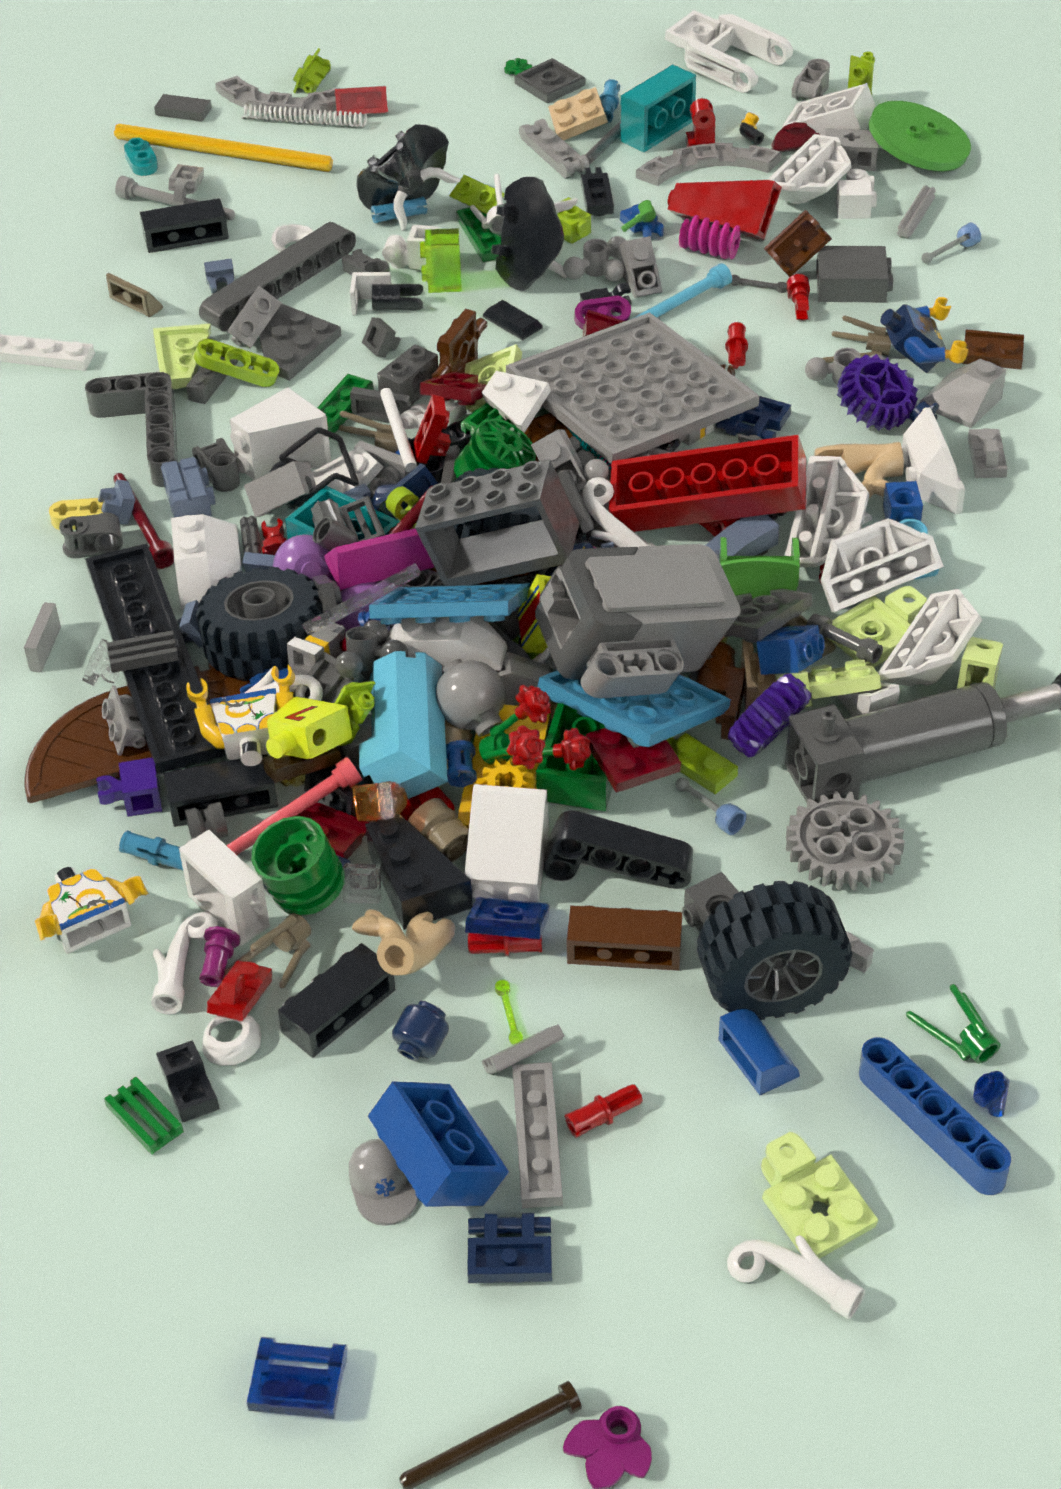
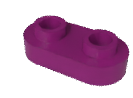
(605, 306)

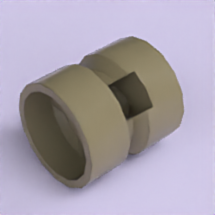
(440, 828)

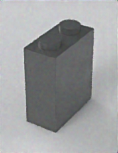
(853, 274)

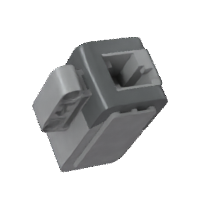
(635, 616)

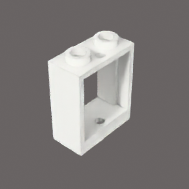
(224, 886)

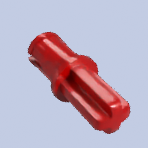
(736, 344)
(502, 944)
(602, 1110)

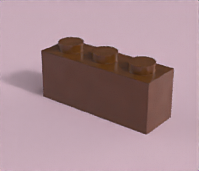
(624, 937)

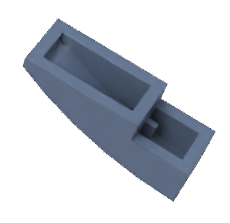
(748, 536)

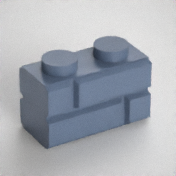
(186, 488)

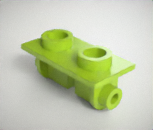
(861, 70)
(312, 73)
(473, 192)
(359, 704)

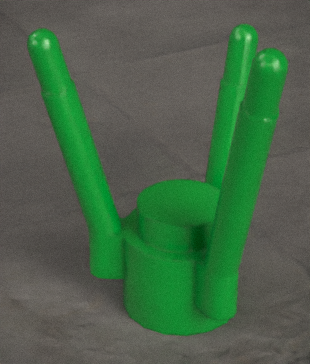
(976, 1037)

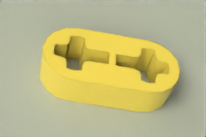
(77, 507)

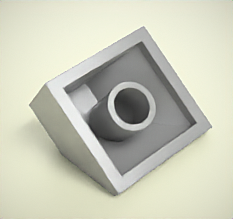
(968, 392)

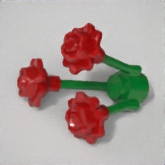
(524, 744)

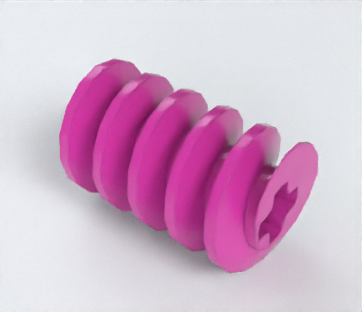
(709, 239)

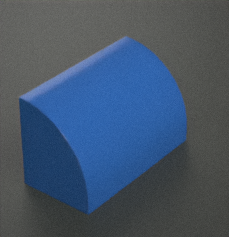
(755, 1051)

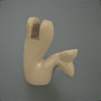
(875, 459)
(408, 953)

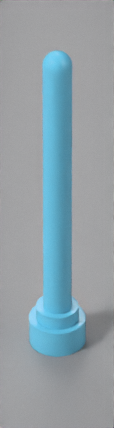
(718, 277)

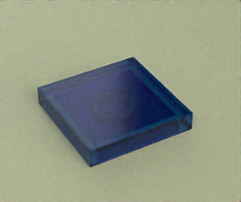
(507, 918)

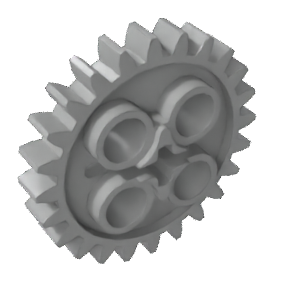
(844, 840)

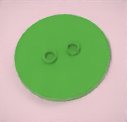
(919, 135)

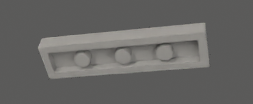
(537, 1135)

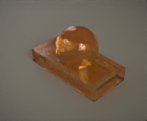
(379, 800)

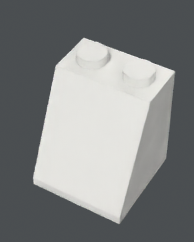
(272, 428)
(507, 842)

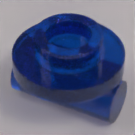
(992, 1092)

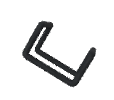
(351, 481)

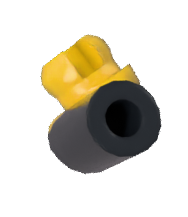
(749, 128)

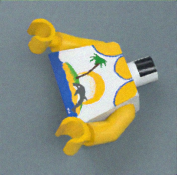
(240, 720)
(87, 907)

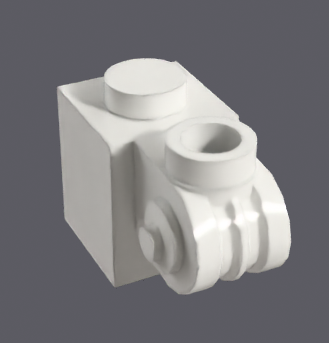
(855, 195)
(401, 253)

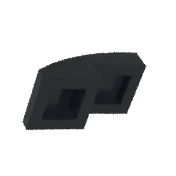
(187, 1081)

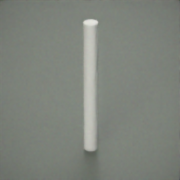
(398, 429)

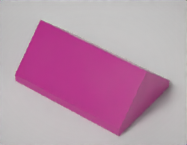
(377, 558)

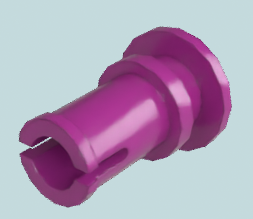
(218, 950)

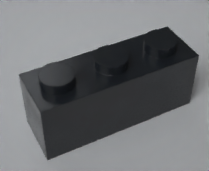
(184, 225)
(230, 782)
(335, 1000)

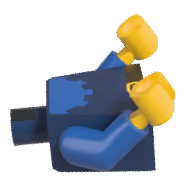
(918, 337)

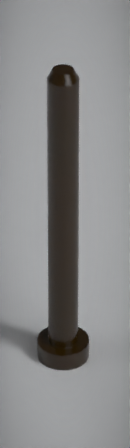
(565, 1399)

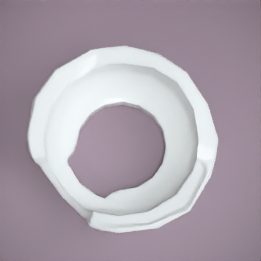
(287, 234)
(233, 1051)

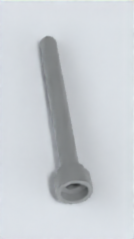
(127, 188)

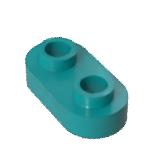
(140, 157)

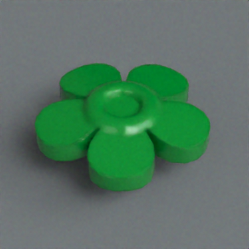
(516, 66)

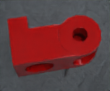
(703, 123)

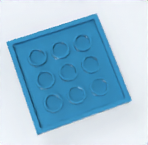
(455, 602)
(641, 717)

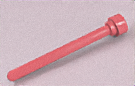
(343, 775)

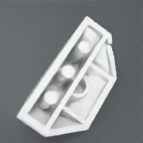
(812, 169)
(931, 464)
(833, 508)
(203, 554)
(876, 561)
(932, 640)
(452, 641)

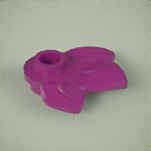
(609, 1453)

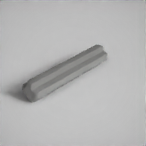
(916, 211)

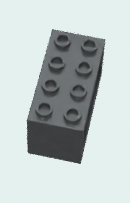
(501, 551)

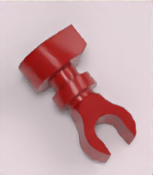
(799, 289)
(273, 537)

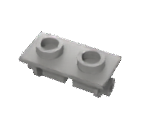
(253, 317)
(122, 721)

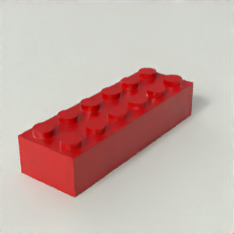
(709, 484)

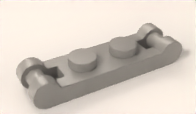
(553, 148)

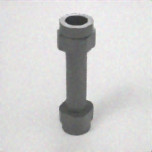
(866, 649)

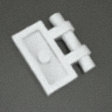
(413, 417)

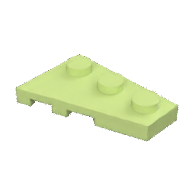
(176, 351)

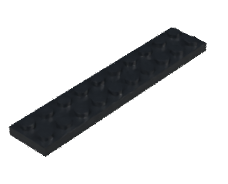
(135, 607)

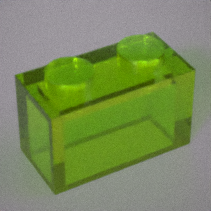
(442, 260)

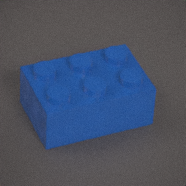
(437, 1144)

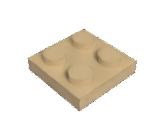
(577, 114)

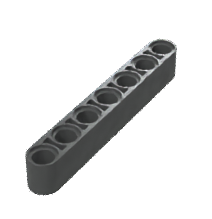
(279, 273)

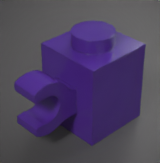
(137, 787)

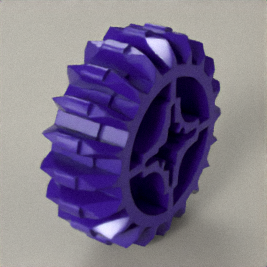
(877, 392)
(769, 715)

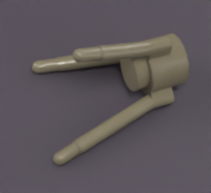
(876, 342)
(383, 436)
(287, 936)

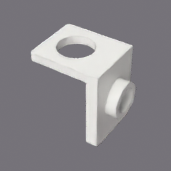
(362, 286)

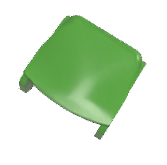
(761, 573)

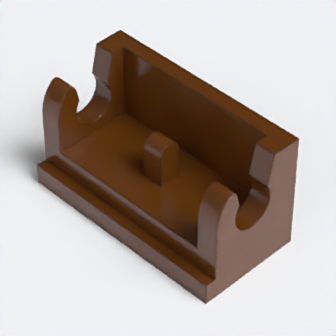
(797, 243)

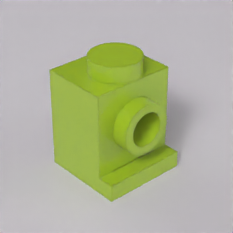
(575, 223)

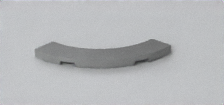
(242, 93)
(707, 155)

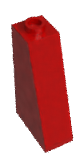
(732, 202)

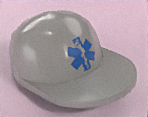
(379, 1185)

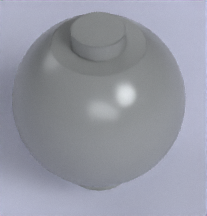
(471, 696)

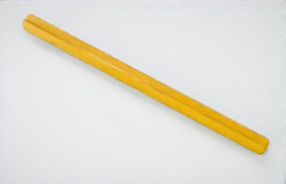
(225, 147)

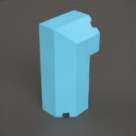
(406, 724)

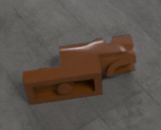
(724, 678)

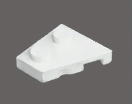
(516, 397)
(364, 466)

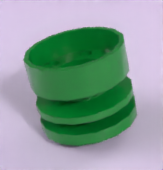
(495, 446)
(298, 865)

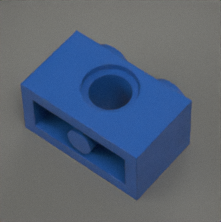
(790, 649)

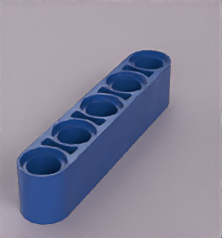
(888, 1070)

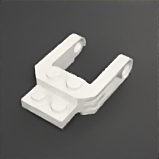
(709, 38)

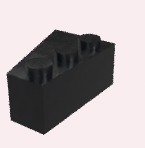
(416, 872)

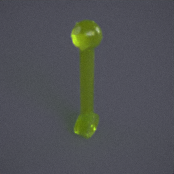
(502, 989)

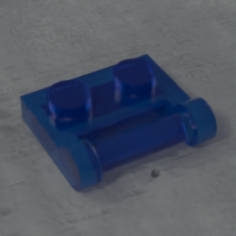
(293, 1388)

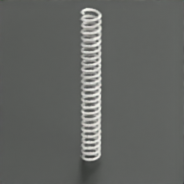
(305, 115)

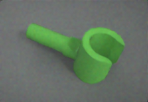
(646, 214)

